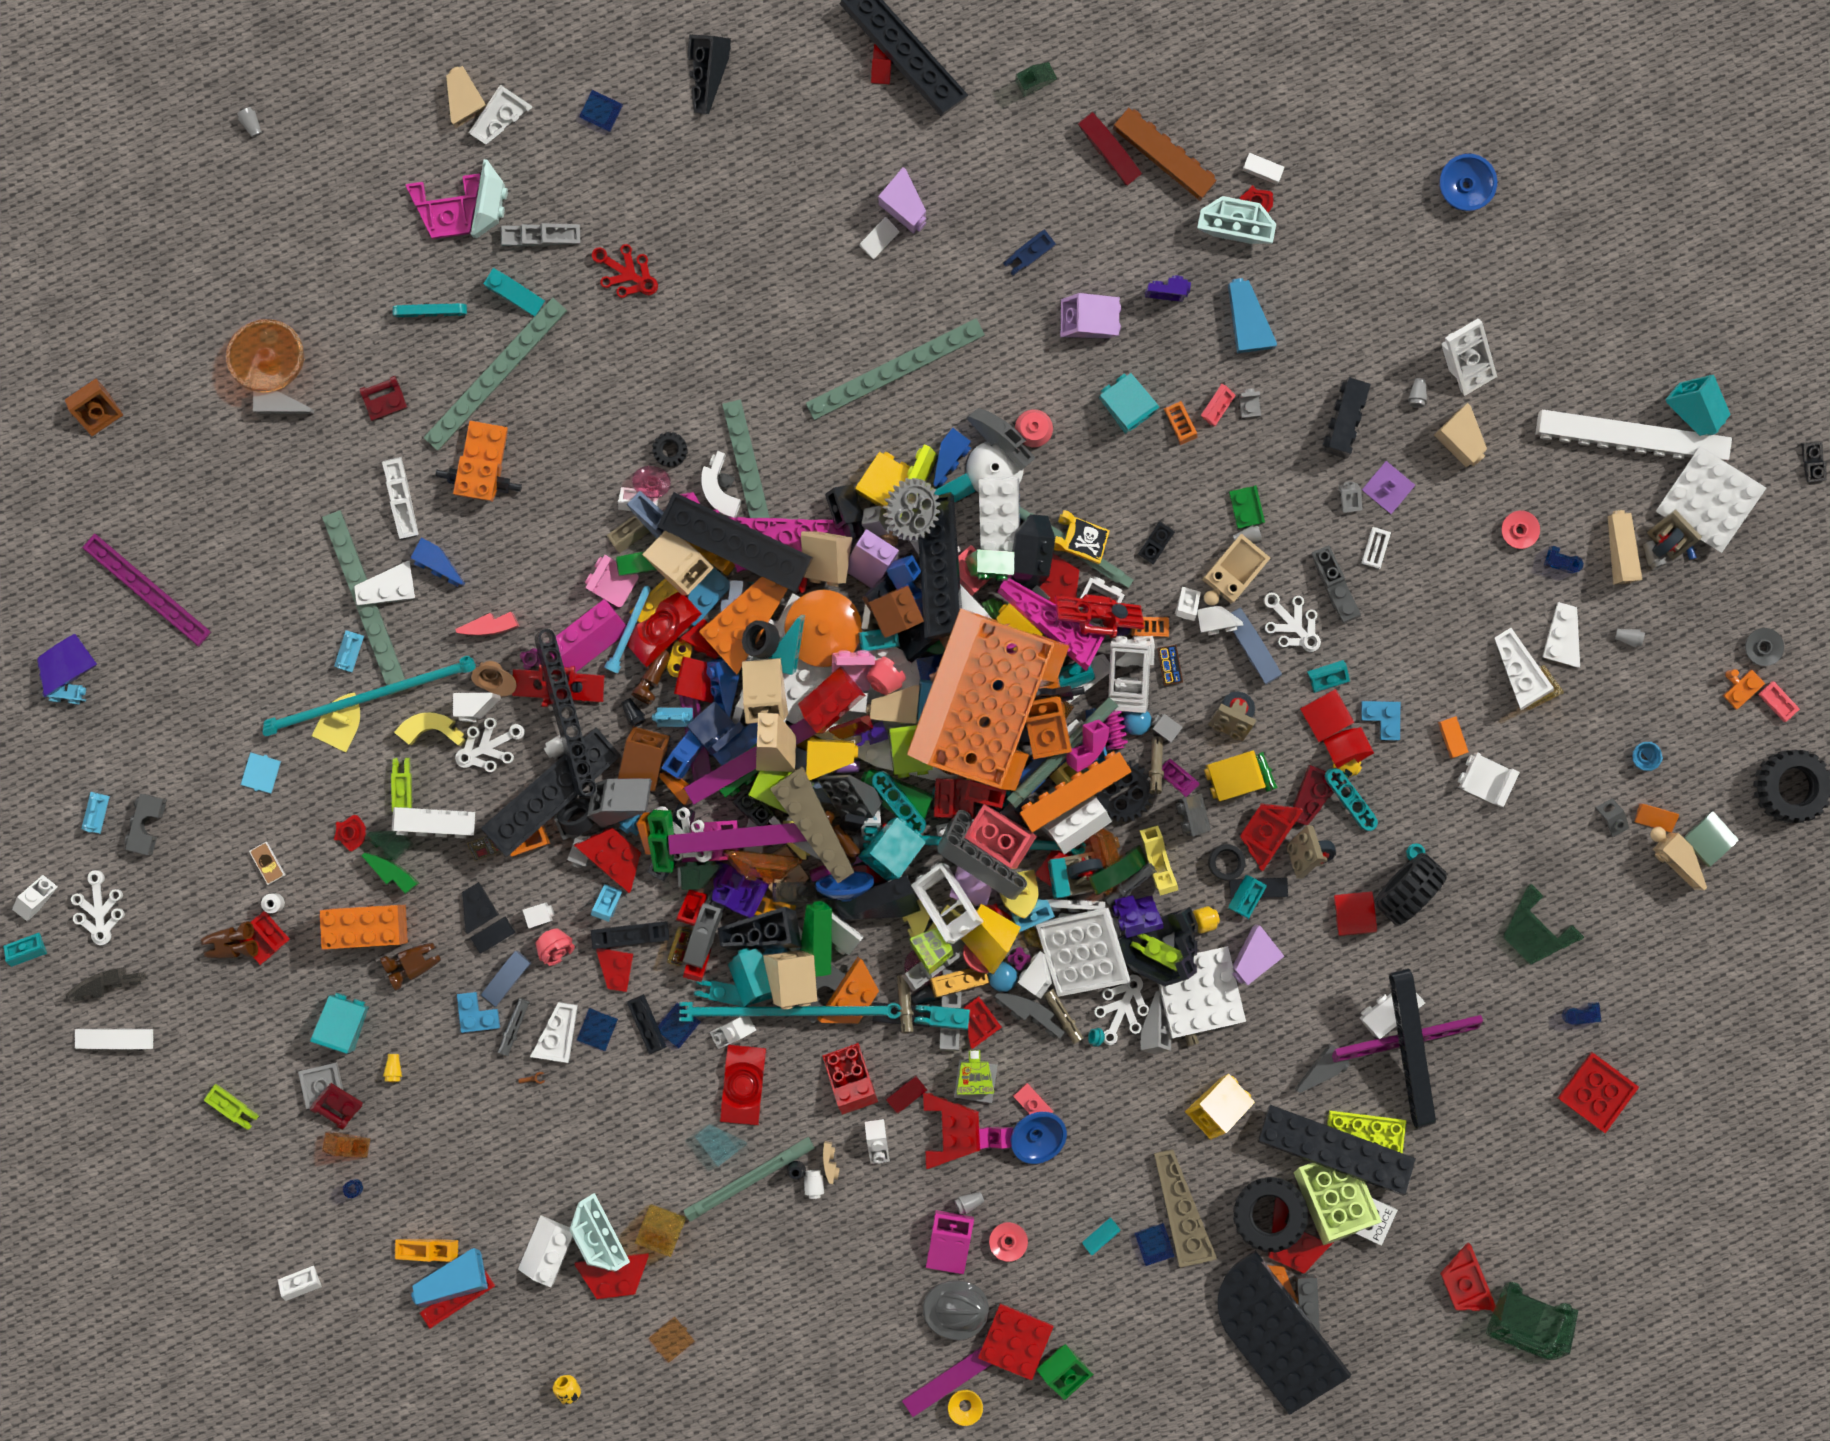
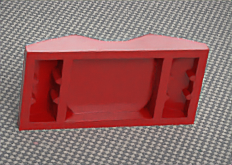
(662, 627)
(743, 1084)

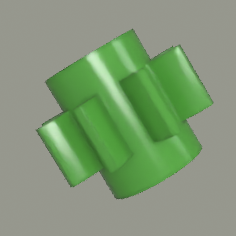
(992, 607)

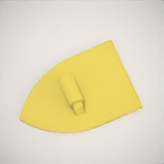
(339, 726)
(1027, 900)

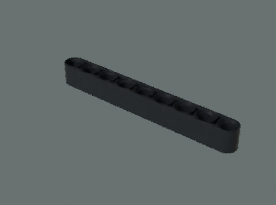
(567, 703)
(1412, 1048)

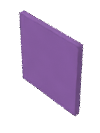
(1388, 487)

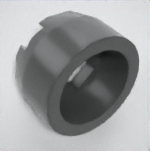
(726, 480)

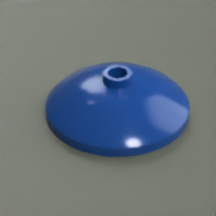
(1474, 171)
(847, 889)
(1043, 1143)

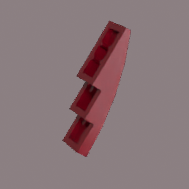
(1109, 148)

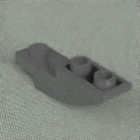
(1000, 432)
(1335, 584)
(704, 932)
(1023, 1007)

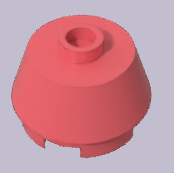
(1034, 427)
(885, 677)
(553, 946)

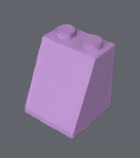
(903, 202)
(1090, 316)
(871, 559)
(975, 889)
(1255, 956)

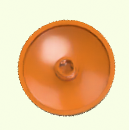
(828, 627)

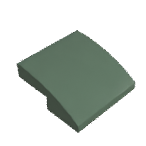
(1710, 839)

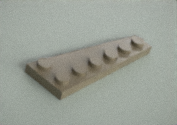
(805, 810)
(1186, 1226)

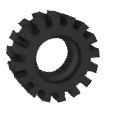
(670, 438)

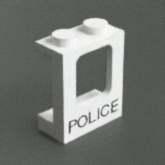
(1379, 1231)

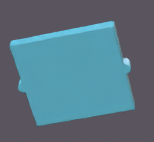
(260, 772)

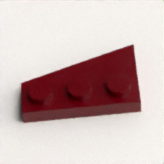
(1313, 794)

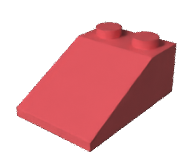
(1000, 837)

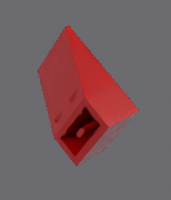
(850, 1079)

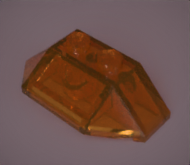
(1105, 848)
(762, 864)

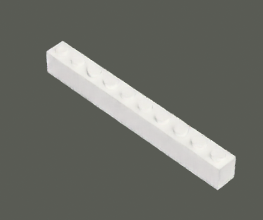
(1628, 435)

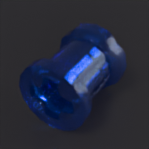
(347, 1190)

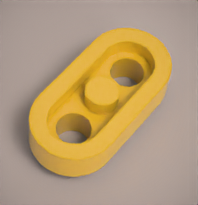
(676, 657)

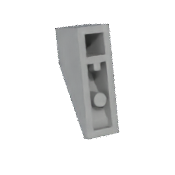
(277, 403)
(1155, 1031)

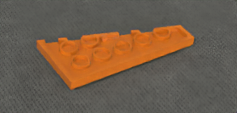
(727, 628)

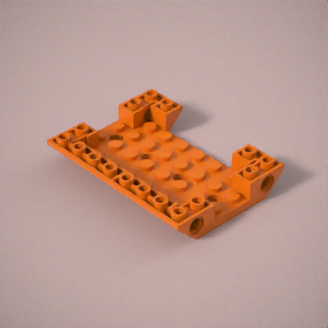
(965, 694)

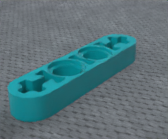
(430, 310)
(1351, 799)
(902, 800)

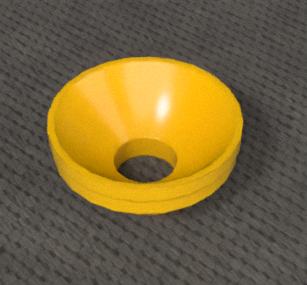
(968, 1417)

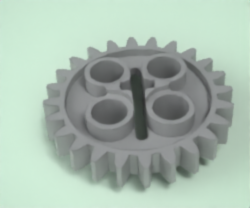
(911, 509)

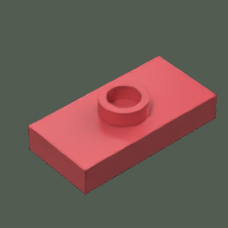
(1218, 405)
(1778, 701)
(1031, 1100)

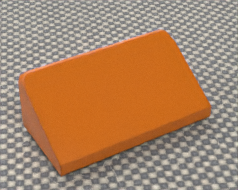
(1453, 737)
(1656, 817)

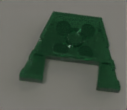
(1530, 936)

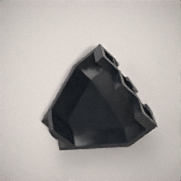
(1177, 932)

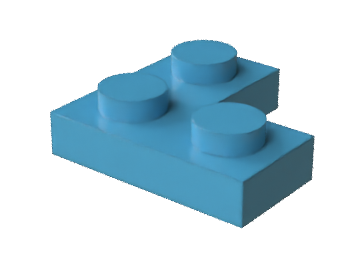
(1387, 713)
(471, 1018)

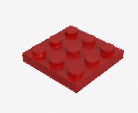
(1598, 1092)
(1015, 1341)

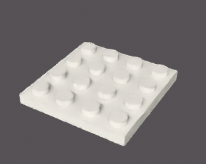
(1712, 498)
(1083, 952)
(1206, 999)

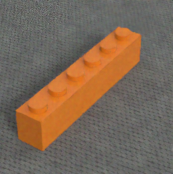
(1075, 792)

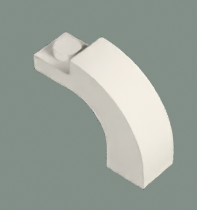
(716, 497)

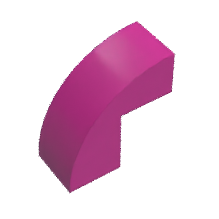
(1094, 740)
(995, 1137)

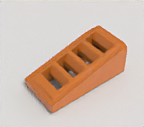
(1187, 437)
(1165, 620)
(677, 787)

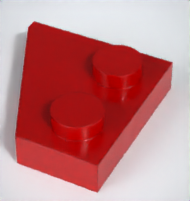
(696, 639)
(615, 968)
(981, 1022)

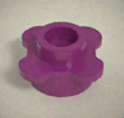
(525, 658)
(1019, 963)

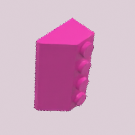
(590, 635)

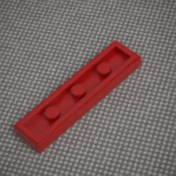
(438, 1312)

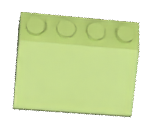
(1336, 1202)

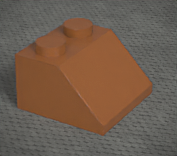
(93, 407)
(896, 611)

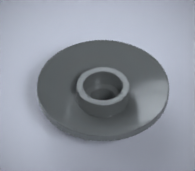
(1773, 643)

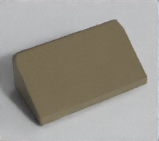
(627, 534)

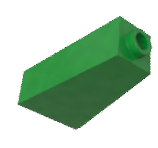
(919, 798)
(818, 936)

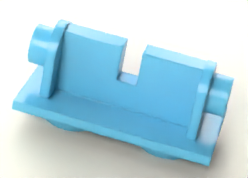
(349, 651)
(73, 694)
(673, 717)
(95, 812)

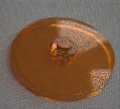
(265, 355)

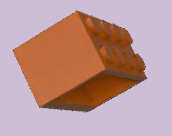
(363, 926)

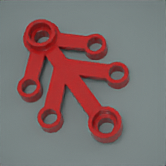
(627, 273)

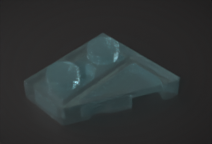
(719, 1144)

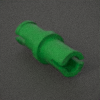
(1266, 772)

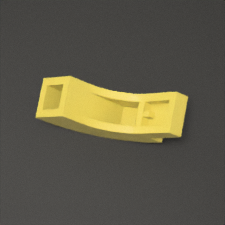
(422, 722)
(1156, 855)

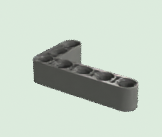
(976, 861)

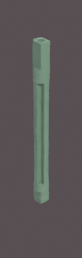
(1104, 567)
(1053, 762)
(750, 1178)

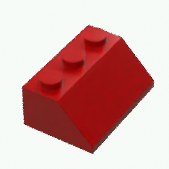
(830, 700)

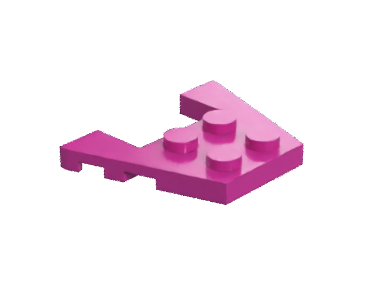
(449, 215)

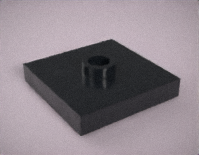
(914, 642)

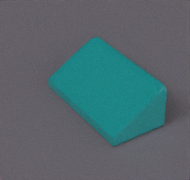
(959, 487)
(1075, 675)
(1328, 676)
(1059, 878)
(1247, 896)
(24, 950)
(1101, 1236)

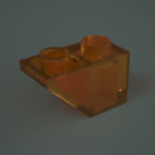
(345, 1145)

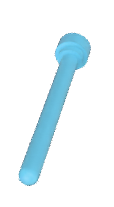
(614, 662)

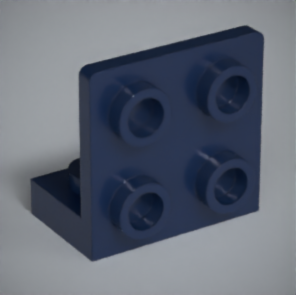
(714, 728)

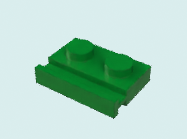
(1246, 507)

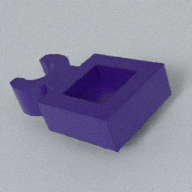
(875, 735)

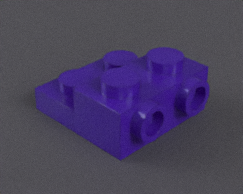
(1174, 290)
(1137, 915)

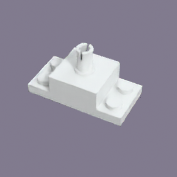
(1469, 357)

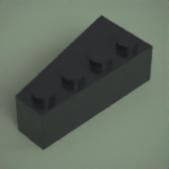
(1346, 418)
(765, 931)

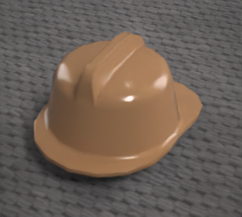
(493, 678)

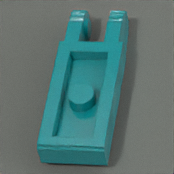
(720, 992)
(944, 1017)

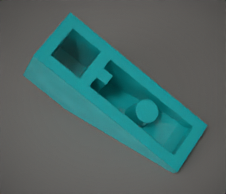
(513, 292)
(789, 647)

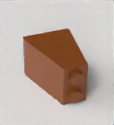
(644, 756)

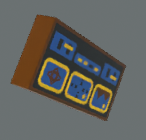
(1170, 665)

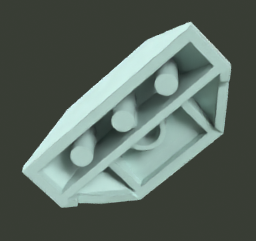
(489, 201)
(1237, 221)
(596, 1236)

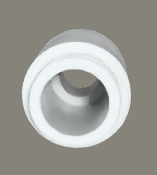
(1128, 688)
(555, 748)
(278, 903)
(814, 1184)

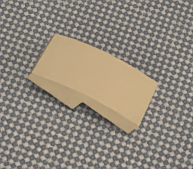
(830, 1167)

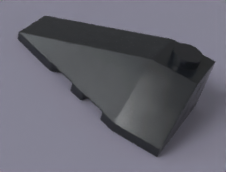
(709, 59)
(885, 900)

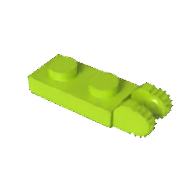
(401, 785)
(1158, 951)
(229, 1106)

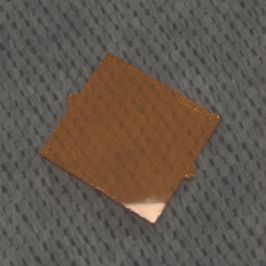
(671, 1339)

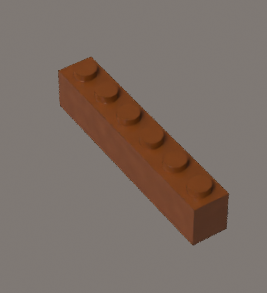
(1164, 154)

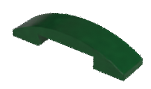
(1119, 870)

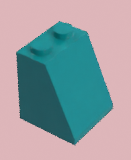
(1128, 402)
(1700, 404)
(892, 849)
(750, 977)
(340, 1023)

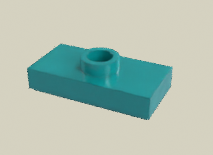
(875, 640)

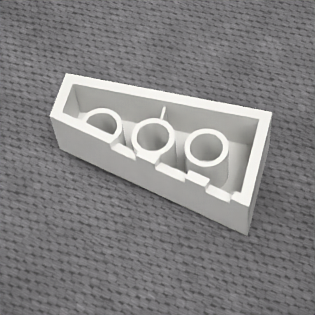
(433, 821)

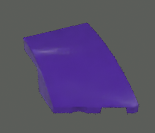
(63, 664)
(736, 892)

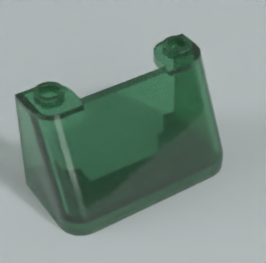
(1532, 1324)

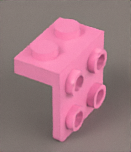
(608, 584)
(856, 665)

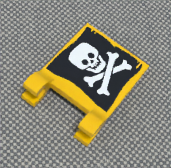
(1082, 538)

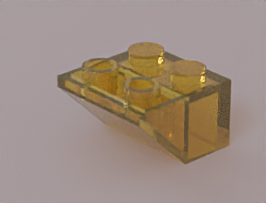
(660, 1230)

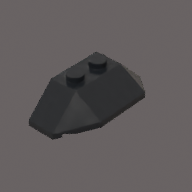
(1033, 551)

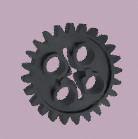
(1132, 805)

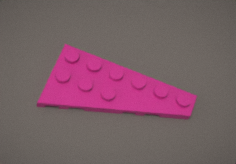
(787, 530)
(1044, 616)

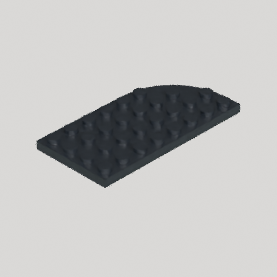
(1276, 1335)

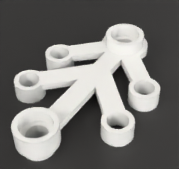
(1293, 624)
(486, 746)
(687, 829)
(98, 911)
(1123, 1007)

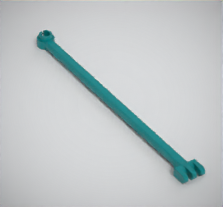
(272, 725)
(934, 840)
(795, 1011)

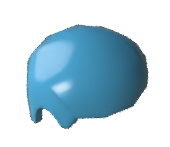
(1136, 722)
(1651, 752)
(1003, 978)

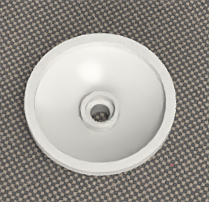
(982, 459)

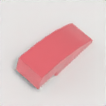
(489, 625)

